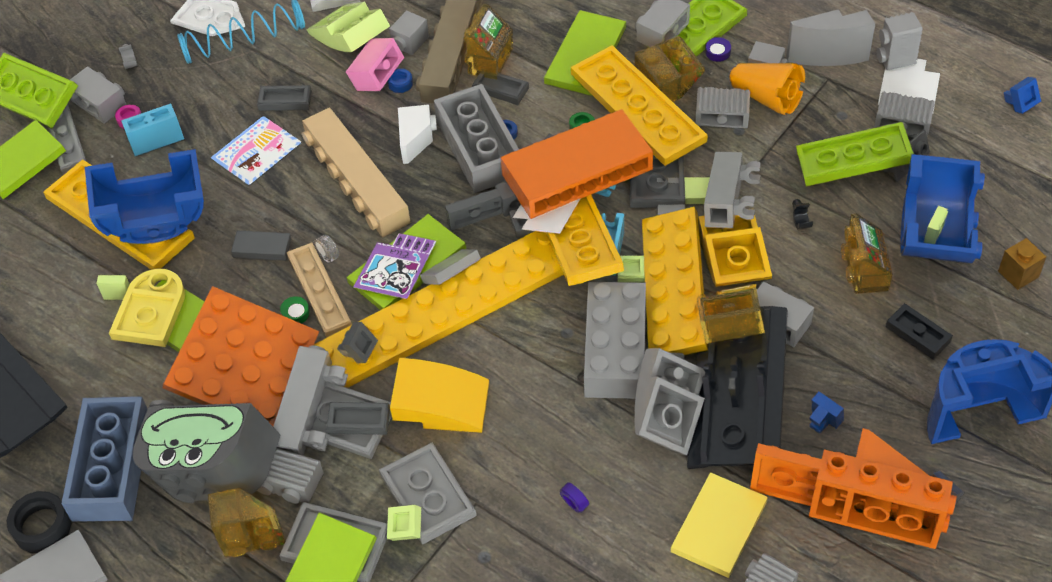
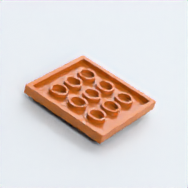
(238, 355)

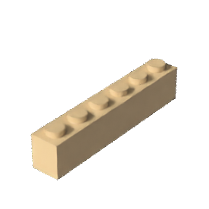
(356, 173)

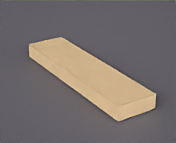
(319, 289)

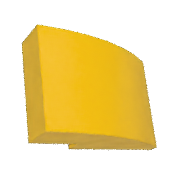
(735, 253)
(439, 396)

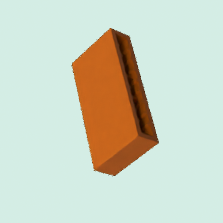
(576, 163)

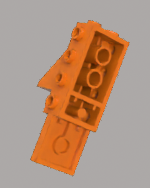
(874, 481)

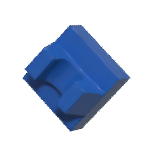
(1023, 95)
(825, 413)

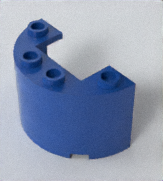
(950, 185)
(147, 206)
(988, 374)

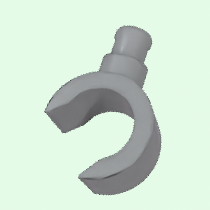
(128, 56)

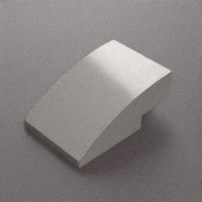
(831, 39)
(668, 400)

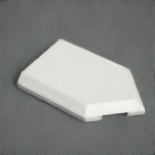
(200, 13)

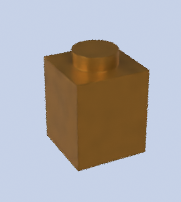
(1022, 263)

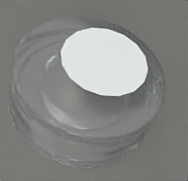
(326, 248)

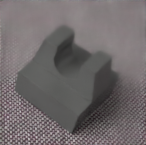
(358, 343)

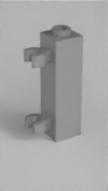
(724, 188)
(302, 398)

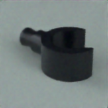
(800, 214)

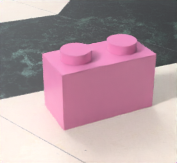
(375, 64)

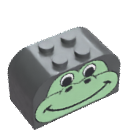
(205, 449)

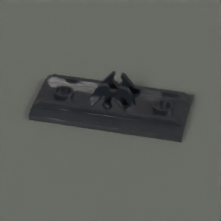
(741, 395)
(25, 400)

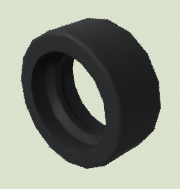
(27, 506)

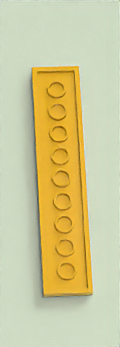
(451, 305)

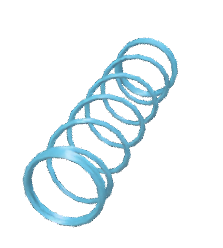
(299, 23)

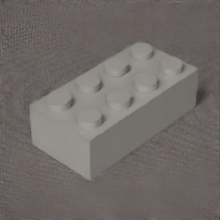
(475, 135)
(614, 339)

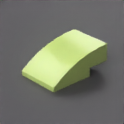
(349, 27)

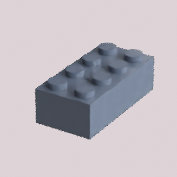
(101, 469)

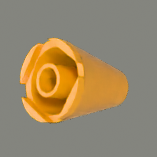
(771, 84)

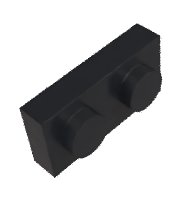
(919, 331)

